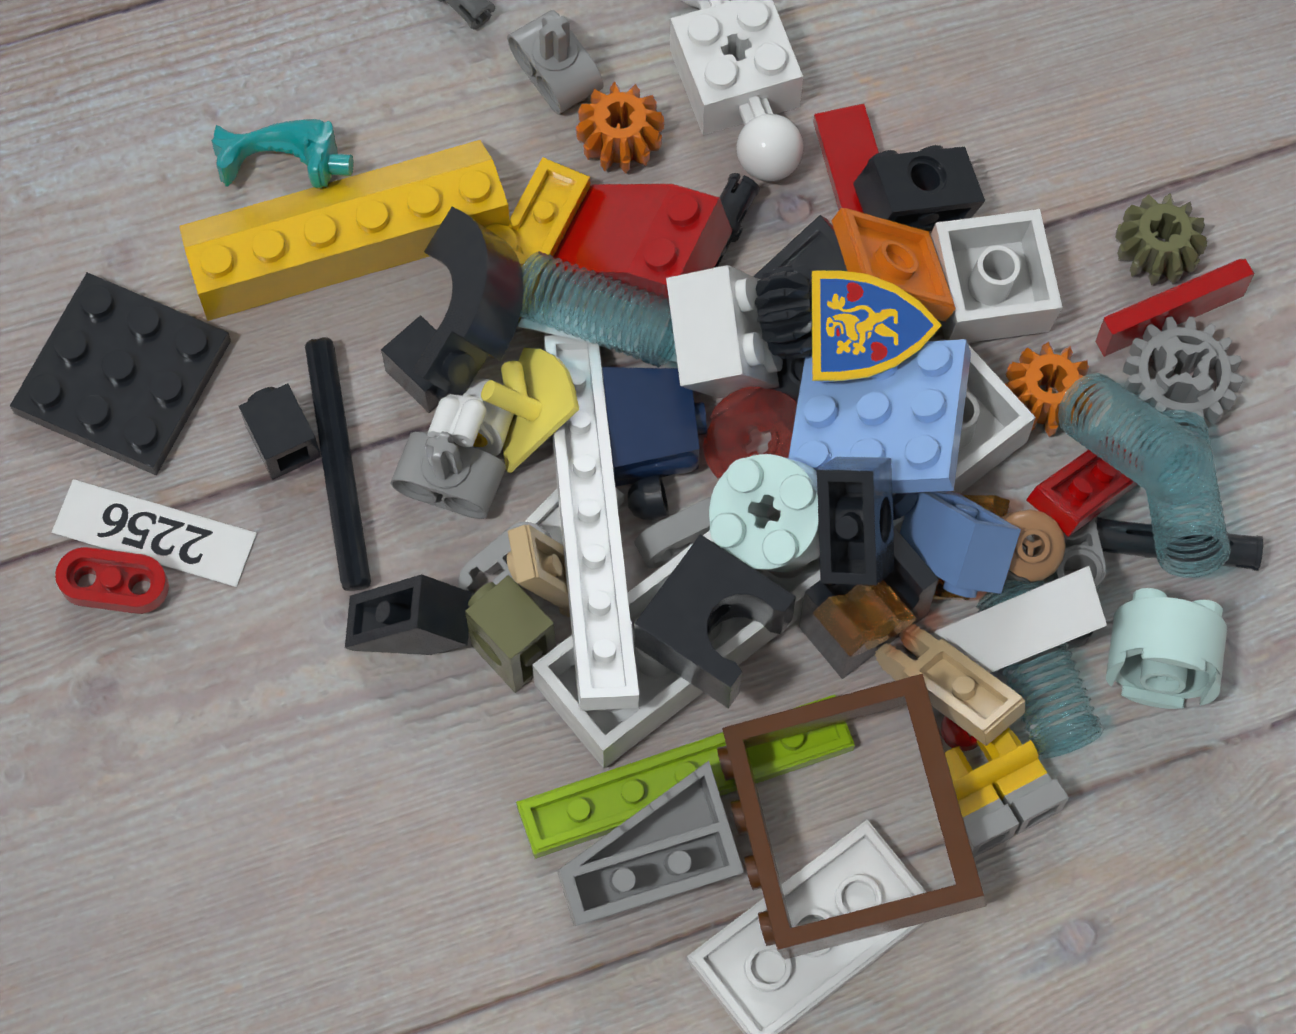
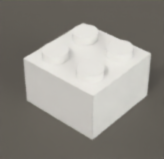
(997, 276)
(719, 332)

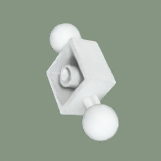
(739, 73)

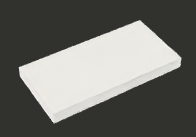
(773, 993)

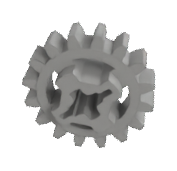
(1182, 352)

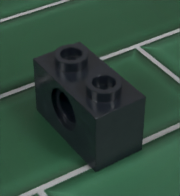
(920, 186)
(855, 520)

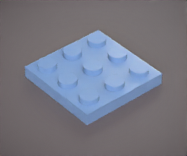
(897, 414)

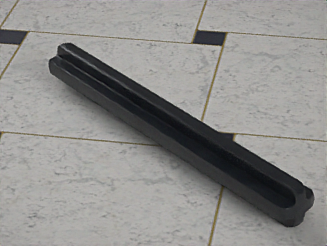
(337, 465)

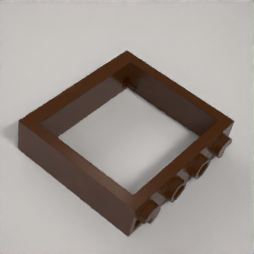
(762, 867)

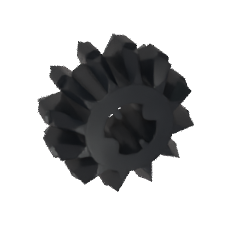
(786, 310)

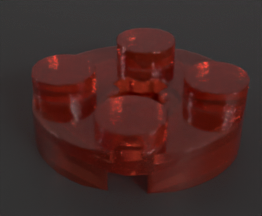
(738, 416)

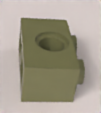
(509, 630)

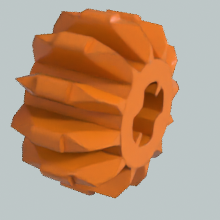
(620, 144)
(1047, 370)

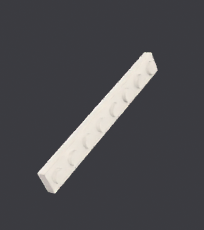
(593, 538)

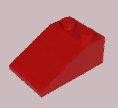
(645, 234)

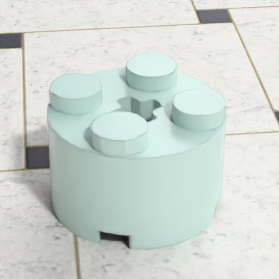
(741, 507)
(1167, 649)

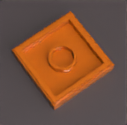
(894, 255)

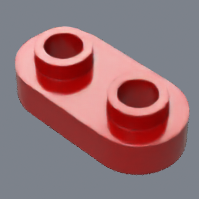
(115, 579)

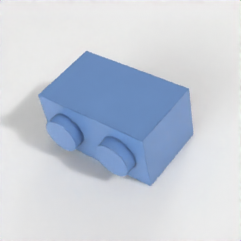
(961, 542)

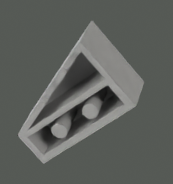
(654, 854)

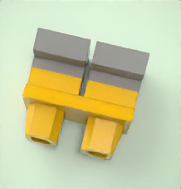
(1005, 793)

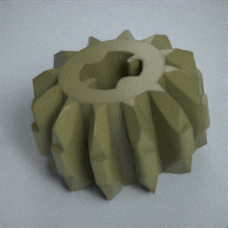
(1152, 220)

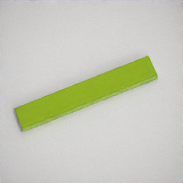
(610, 798)

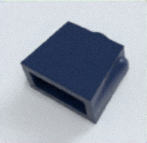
(651, 423)

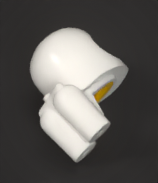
(472, 420)

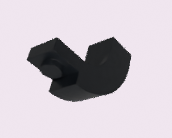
(482, 303)

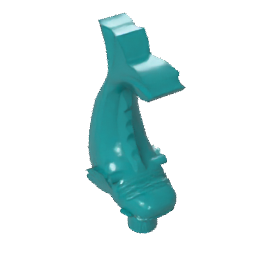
(306, 138)

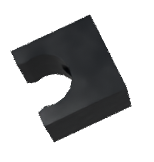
(909, 581)
(694, 599)

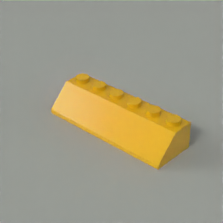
(338, 229)

